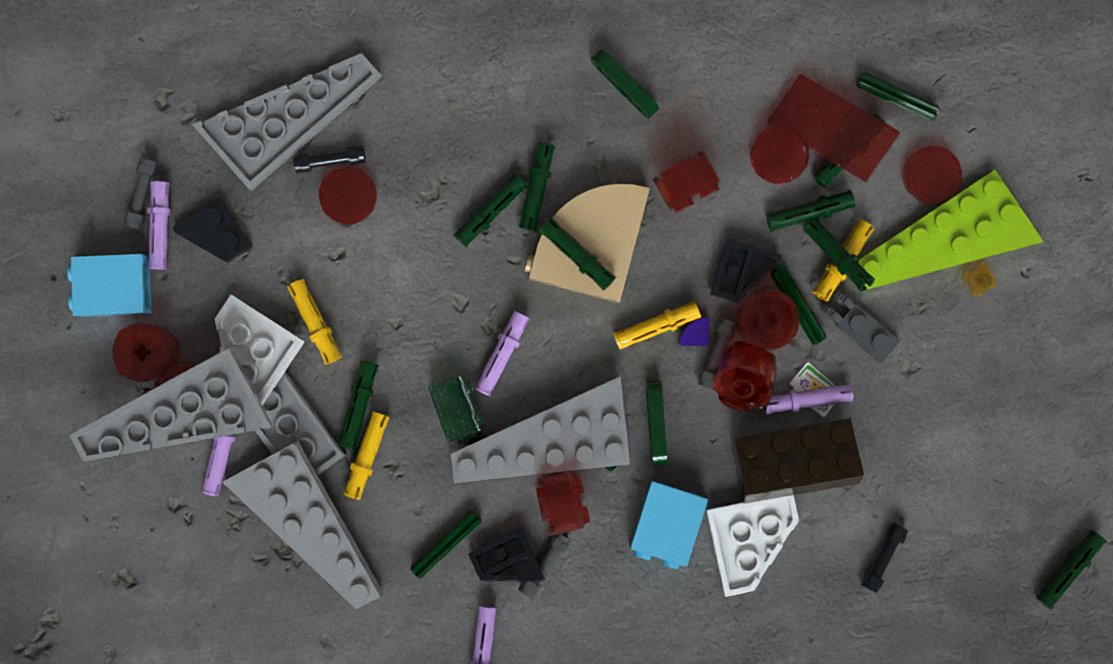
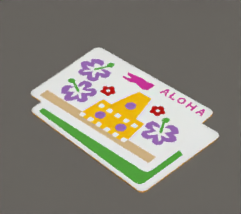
(810, 379)

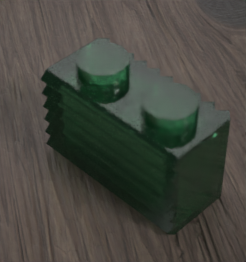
(456, 408)

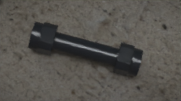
(305, 163)
(895, 535)

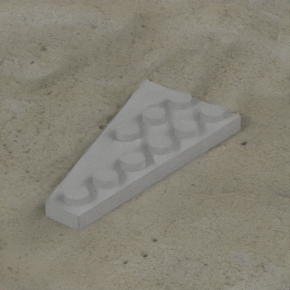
(277, 124)
(194, 406)
(567, 437)
(298, 509)

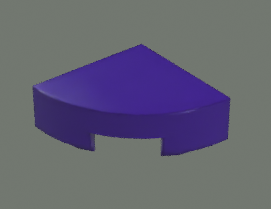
(696, 333)

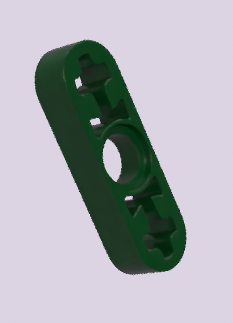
(624, 83)
(656, 422)

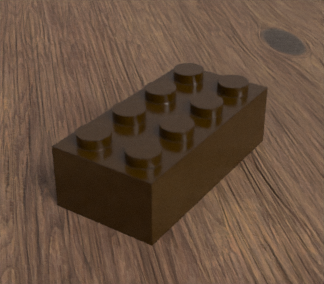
(797, 460)

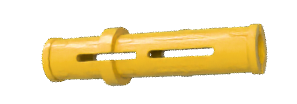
(853, 245)
(312, 317)
(667, 321)
(362, 466)

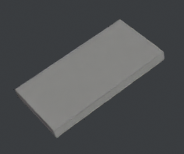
(297, 421)

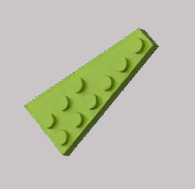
(963, 229)

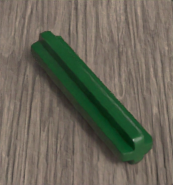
(897, 96)
(806, 317)
(445, 544)

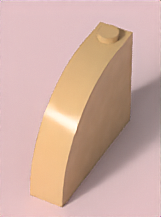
(603, 223)

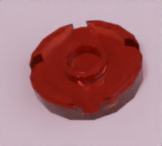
(779, 154)
(932, 175)
(347, 195)

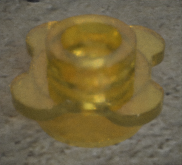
(988, 280)

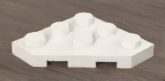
(257, 343)
(749, 539)

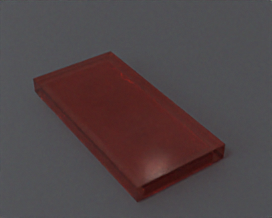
(835, 127)

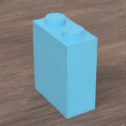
(109, 285)
(667, 524)

